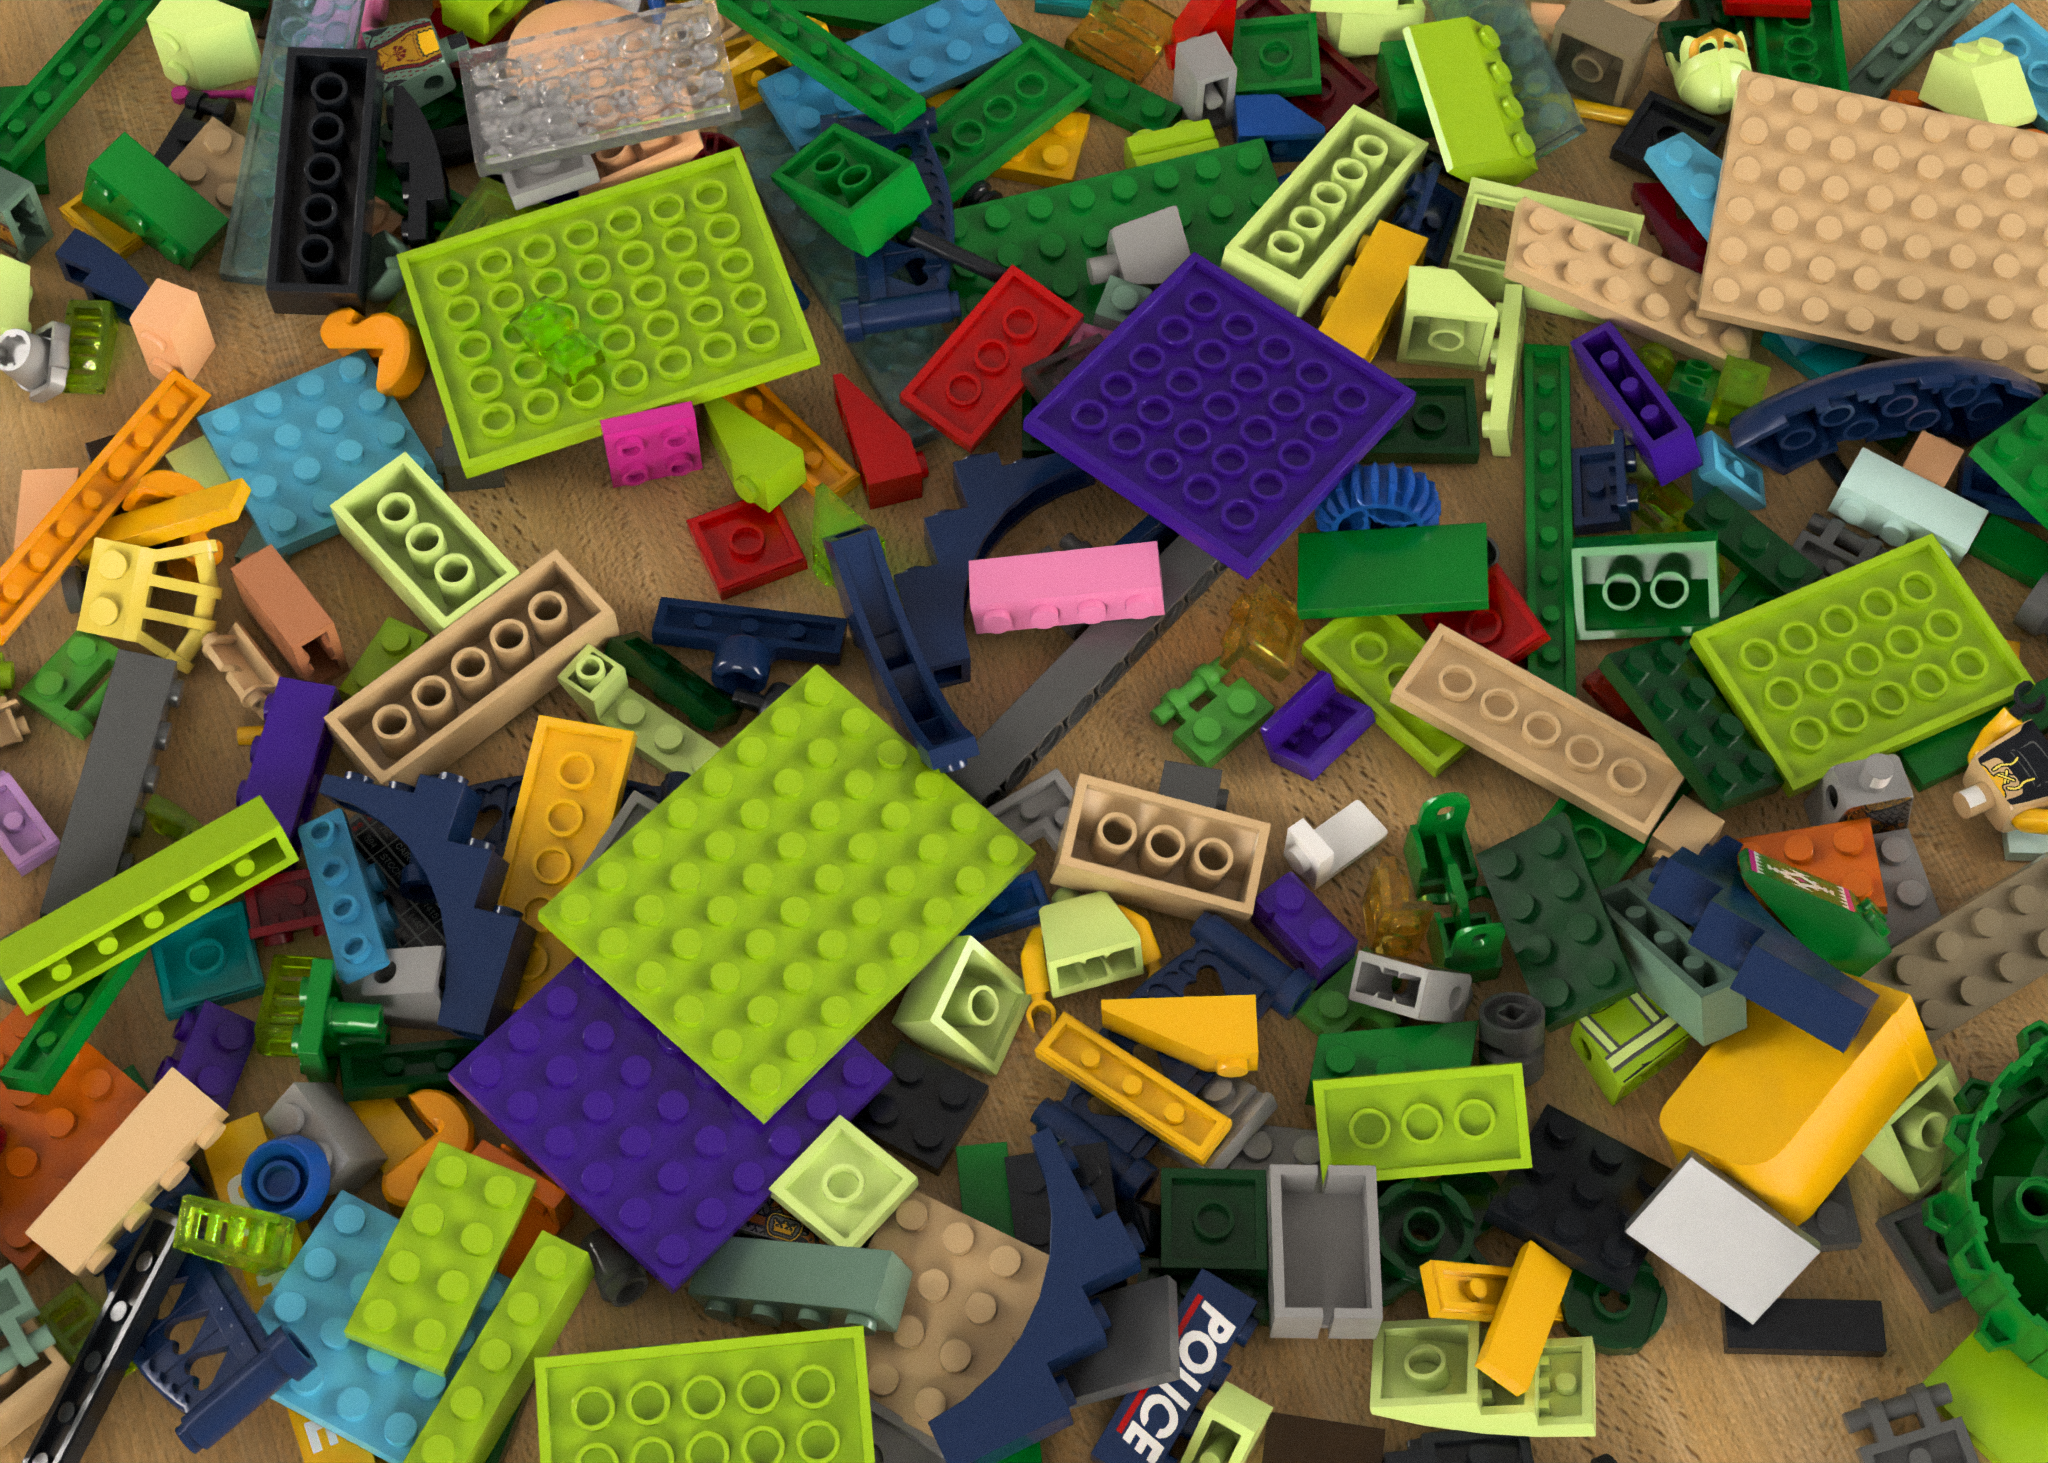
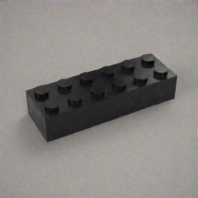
(325, 181)

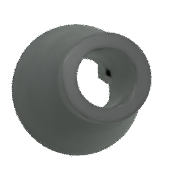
(617, 1272)

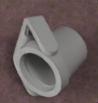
(37, 360)

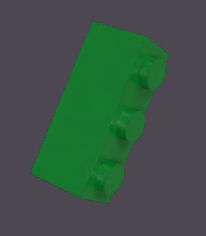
(1645, 584)

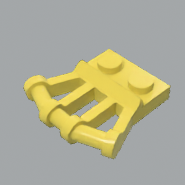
(121, 592)

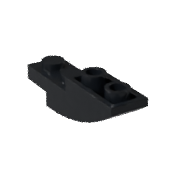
(418, 168)

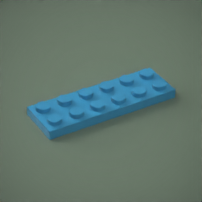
(923, 50)

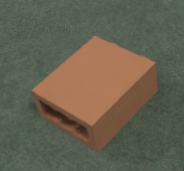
(289, 617)

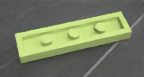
(1504, 384)

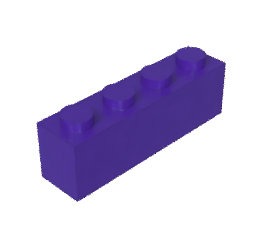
(1636, 403)
(291, 754)

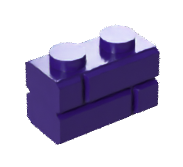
(1303, 928)

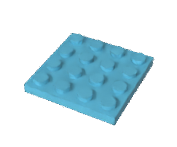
(310, 446)
(355, 1388)

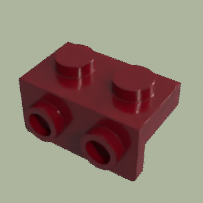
(283, 906)

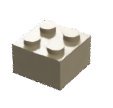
(1601, 50)

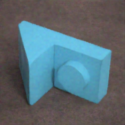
(1729, 471)

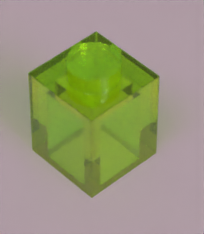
(1738, 388)

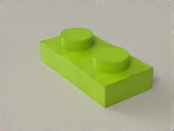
(389, 647)

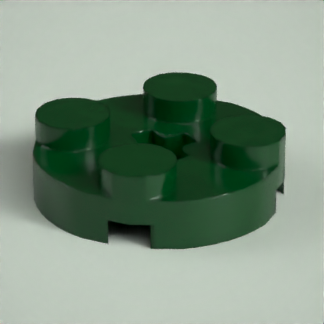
(1616, 1332)

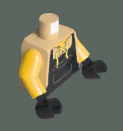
(2009, 770)

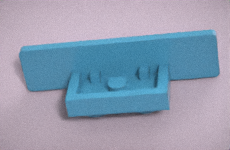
(349, 897)

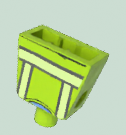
(1627, 1044)

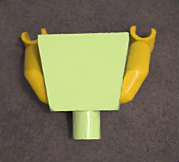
(1084, 946)

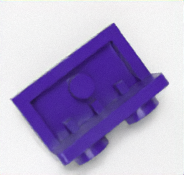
(1314, 727)
(210, 1050)

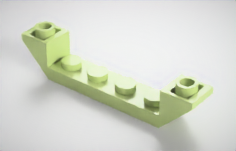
(604, 695)

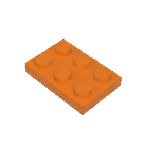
(1833, 851)

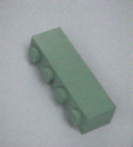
(1672, 972)
(803, 1285)

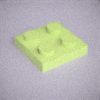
(843, 1186)

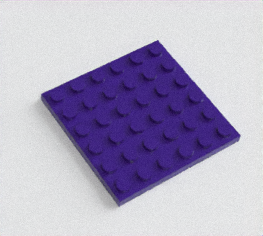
(1220, 414)
(640, 1125)

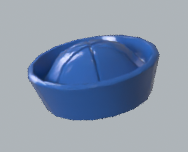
(287, 1177)

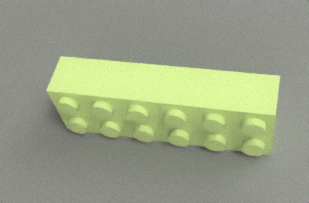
(1324, 209)

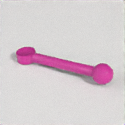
(180, 93)

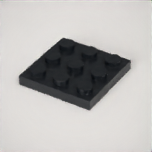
(1579, 1198)

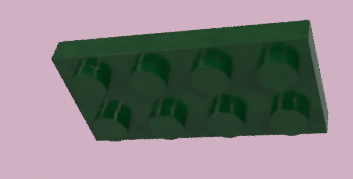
(1691, 724)
(1557, 922)

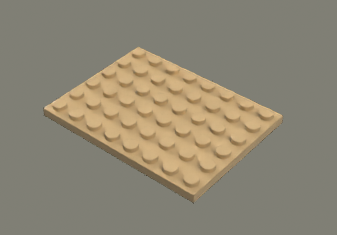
(1880, 227)

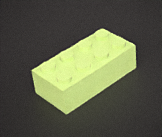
(421, 543)

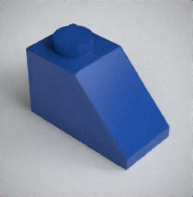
(1285, 128)

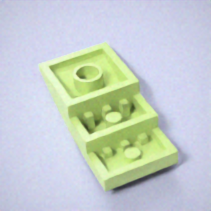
(1429, 1379)

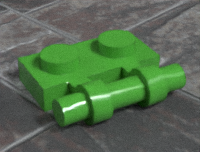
(1222, 723)

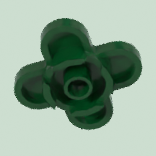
(1443, 1212)

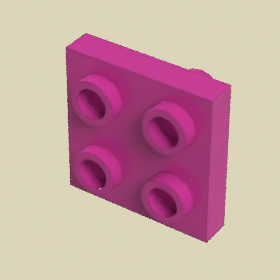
(652, 444)

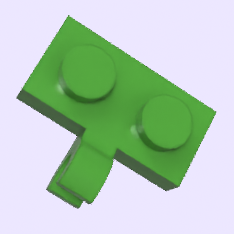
(1332, 1012)

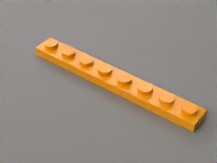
(95, 497)

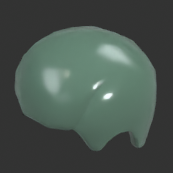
(384, 270)

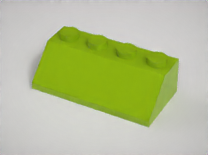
(1471, 101)

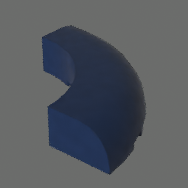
(1880, 401)

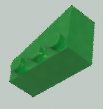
(153, 202)
(1392, 1051)

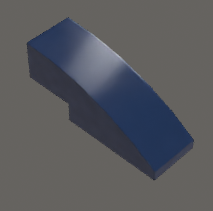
(101, 273)

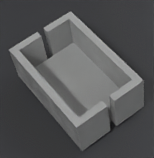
(1323, 1252)

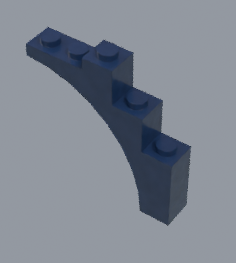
(991, 504)
(892, 652)
(483, 940)
(1769, 961)
(1021, 1397)

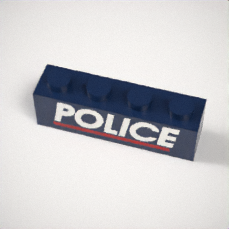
(1154, 1418)

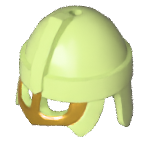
(1709, 77)

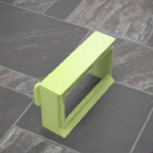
(1487, 273)

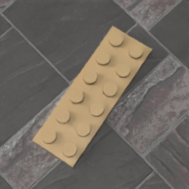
(1617, 283)
(1539, 732)

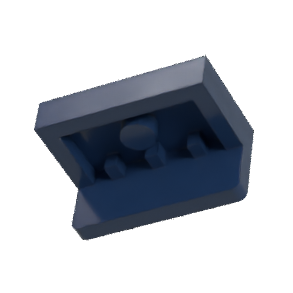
(1429, 211)
(1602, 487)

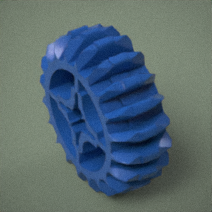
(1379, 499)

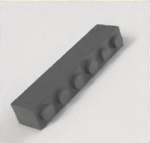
(116, 776)

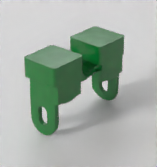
(1446, 874)

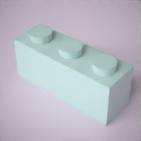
(1905, 506)

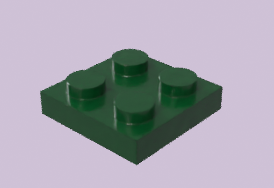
(1213, 1222)

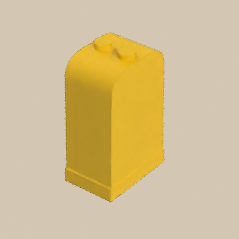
(1791, 1109)

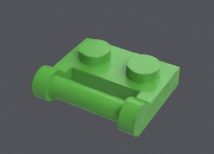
(68, 680)

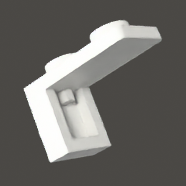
(1334, 844)

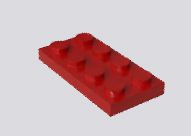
(980, 364)

